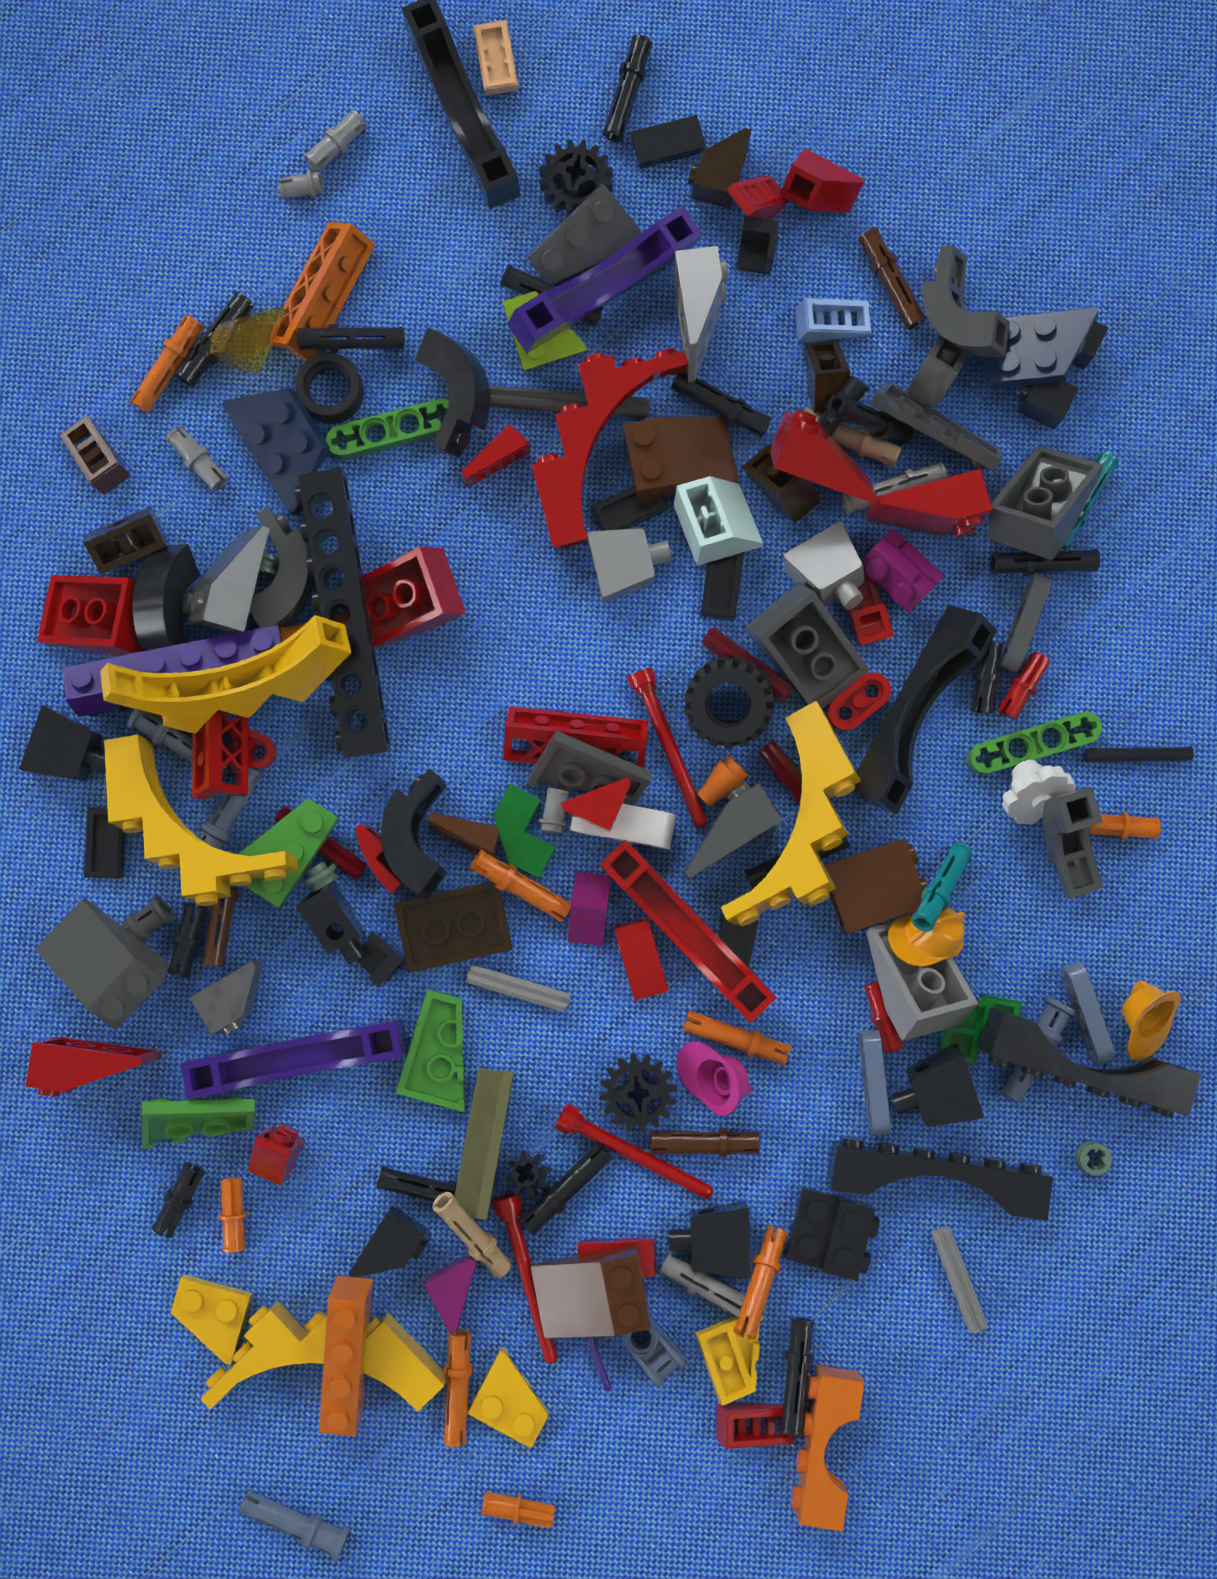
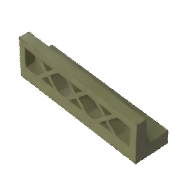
(483, 1141)

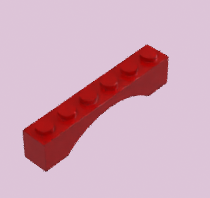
(688, 931)

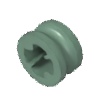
(269, 565)
(1104, 1157)

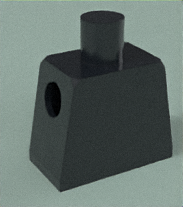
(62, 748)
(329, 907)
(940, 1089)
(716, 1240)

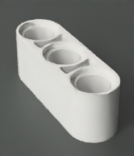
(635, 826)

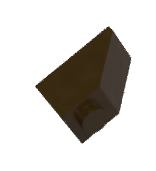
(719, 169)
(825, 371)
(786, 492)

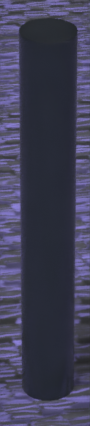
(1138, 754)

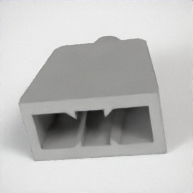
(624, 560)
(828, 566)

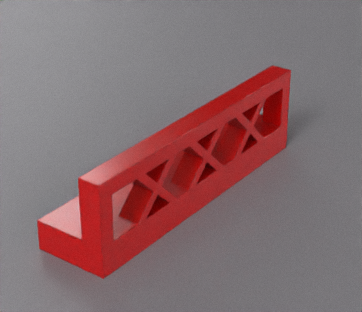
(603, 732)
(208, 755)

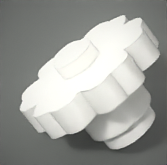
(1032, 787)

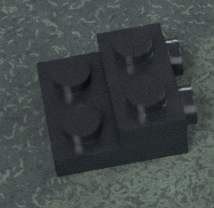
(832, 1233)

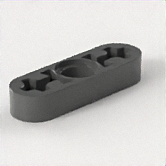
(1025, 622)

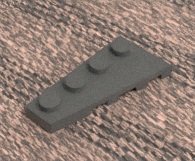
(936, 425)

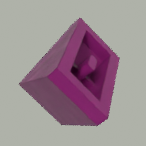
(589, 908)
(450, 1288)

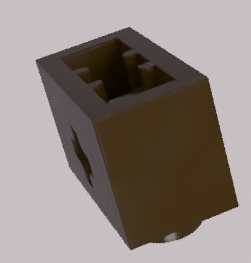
(125, 540)

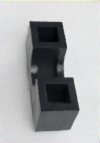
(1051, 401)

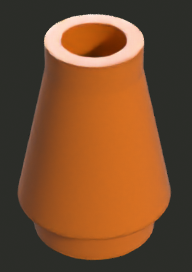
(723, 780)

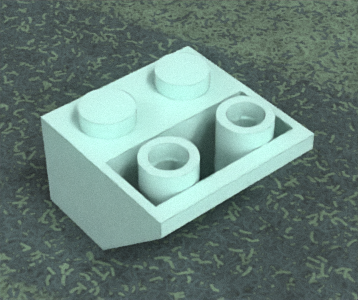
(715, 519)

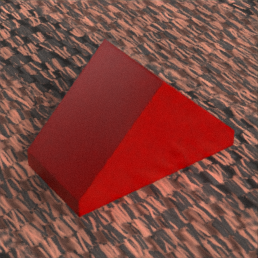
(600, 805)

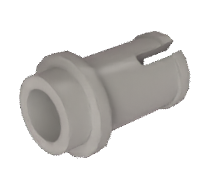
(301, 185)
(553, 812)

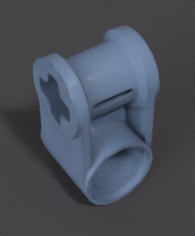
(656, 1354)

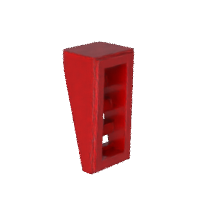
(758, 197)
(499, 453)
(741, 1439)

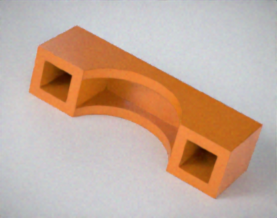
(343, 1355)
(835, 1401)

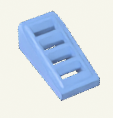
(811, 319)

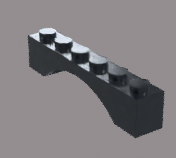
(465, 115)
(953, 647)
(1153, 1081)
(863, 1169)

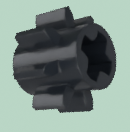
(520, 1178)

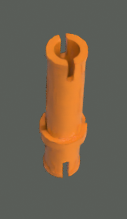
(171, 357)
(509, 879)
(750, 1042)
(765, 1268)
(458, 1372)

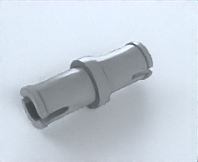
(335, 141)
(197, 458)

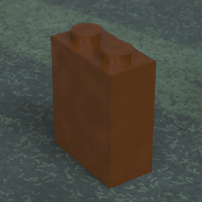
(875, 885)

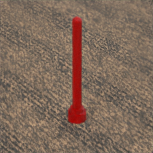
(644, 684)
(573, 1122)
(508, 1209)

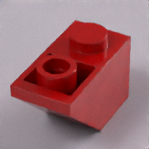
(821, 184)
(275, 1153)

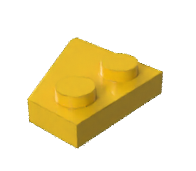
(729, 1360)

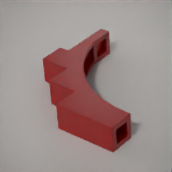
(605, 390)

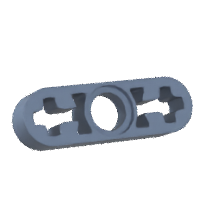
(1088, 1013)
(874, 1082)

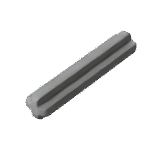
(518, 988)
(959, 1279)

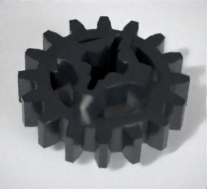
(564, 168)
(620, 1093)

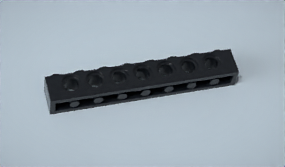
(333, 487)

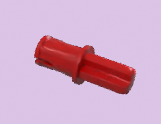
(1024, 685)
(889, 1037)

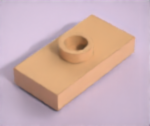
(495, 57)

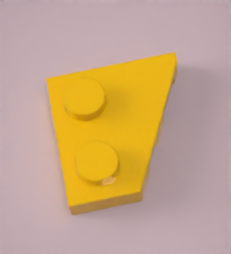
(212, 1313)
(508, 1402)

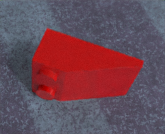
(812, 454)
(936, 507)
(411, 595)
(90, 614)
(66, 1063)

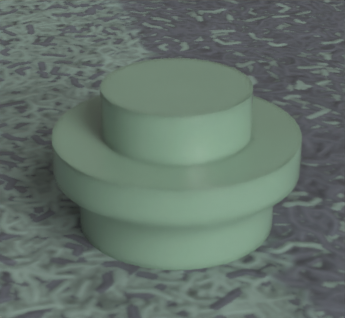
(320, 875)

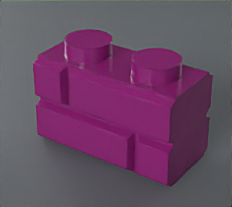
(901, 570)

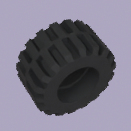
(719, 730)

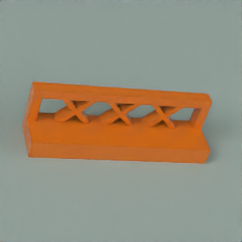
(328, 288)

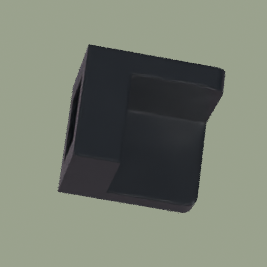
(757, 245)
(381, 959)

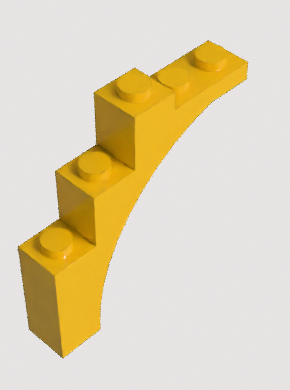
(240, 688)
(140, 805)
(817, 827)
(281, 1341)

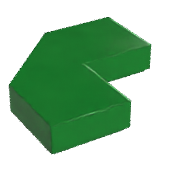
(520, 847)
(968, 1033)

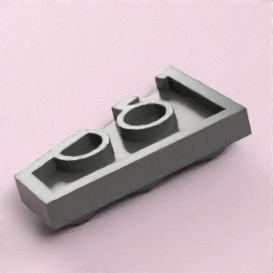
(584, 238)
(584, 767)

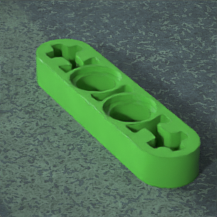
(391, 423)
(1033, 740)

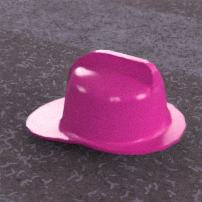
(713, 1078)

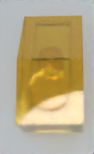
(247, 339)

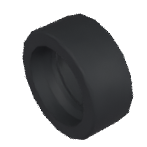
(318, 364)

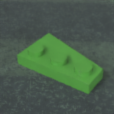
(299, 834)
(435, 1054)
(180, 1119)

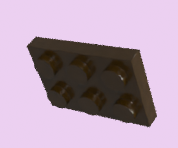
(453, 926)

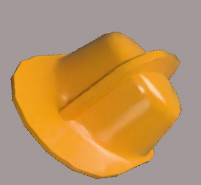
(930, 947)
(1149, 1018)

